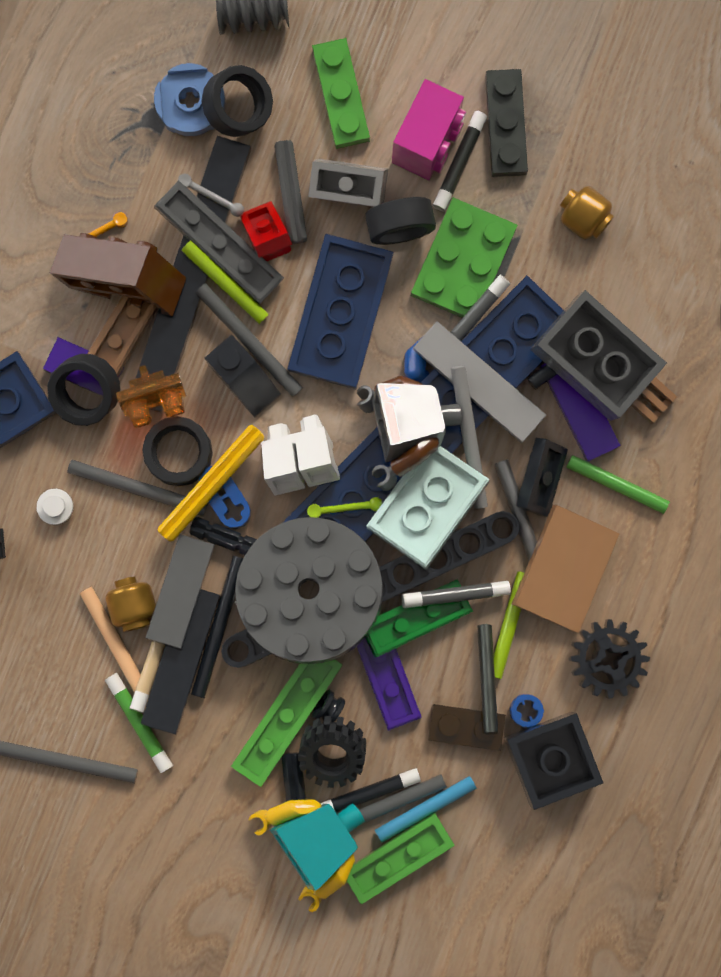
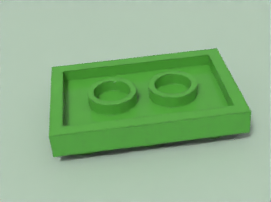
(463, 258)

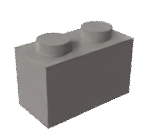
(348, 182)

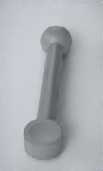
(236, 209)

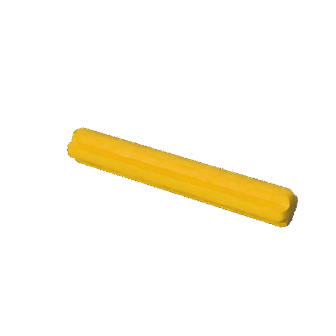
(211, 483)

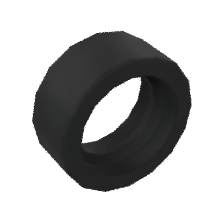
(259, 90)
(400, 220)
(66, 407)
(161, 429)

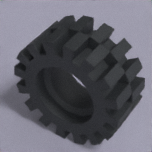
(332, 734)

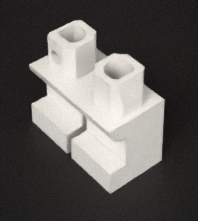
(298, 457)

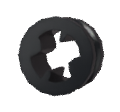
(328, 706)

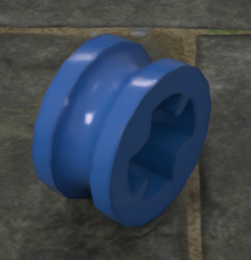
(536, 704)

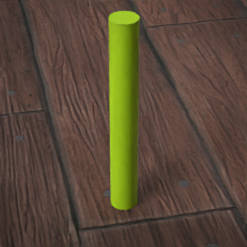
(224, 282)
(507, 631)

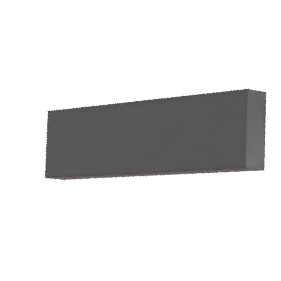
(218, 242)

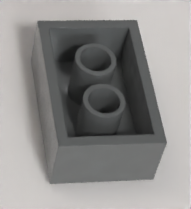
(598, 356)

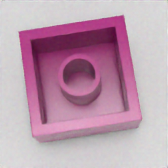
(427, 129)

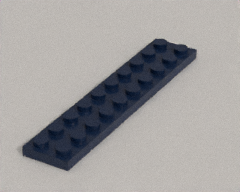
(500, 341)

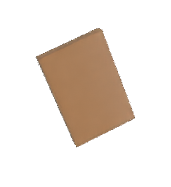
(565, 568)

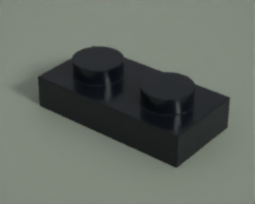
(542, 477)

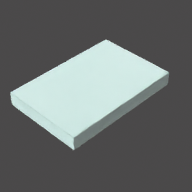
(428, 506)

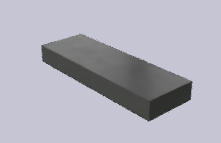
(180, 591)

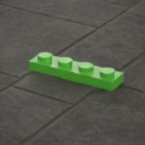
(284, 720)

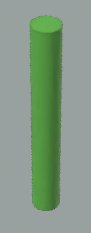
(618, 484)

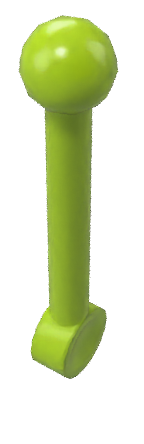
(315, 510)

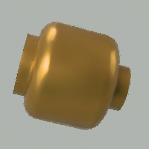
(586, 212)
(130, 604)

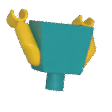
(315, 843)

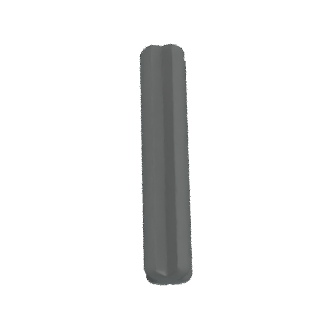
(290, 191)

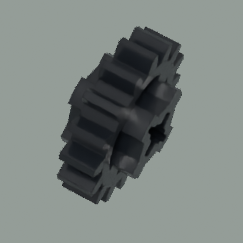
(615, 674)

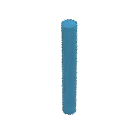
(425, 809)

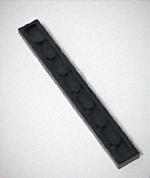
(172, 332)

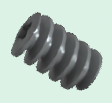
(251, 11)

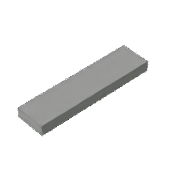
(485, 385)

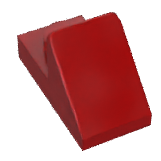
(266, 231)

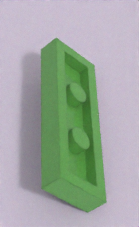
(341, 93)
(399, 858)

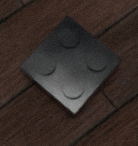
(553, 760)

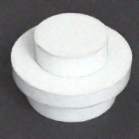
(54, 506)

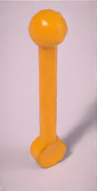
(119, 220)

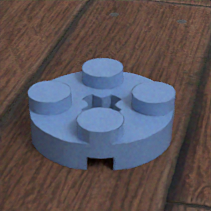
(173, 88)

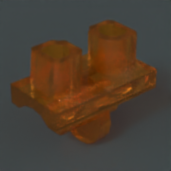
(149, 392)

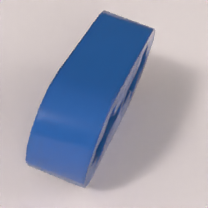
(237, 499)

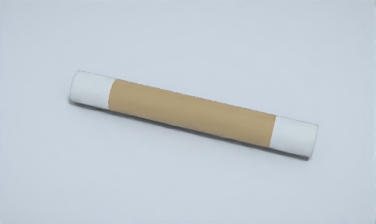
(147, 677)

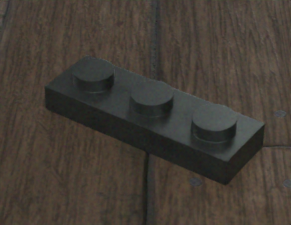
(506, 123)

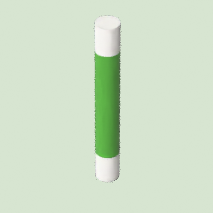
(144, 732)

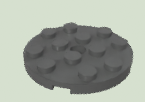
(315, 627)

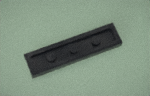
(179, 669)

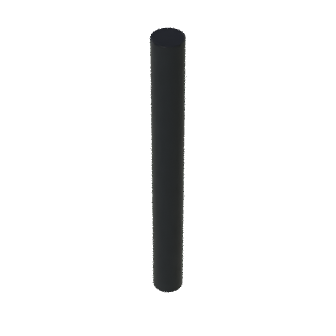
(217, 630)

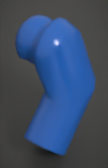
(414, 365)

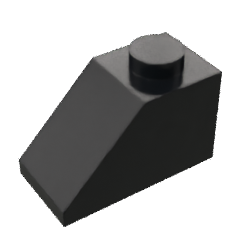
(242, 375)

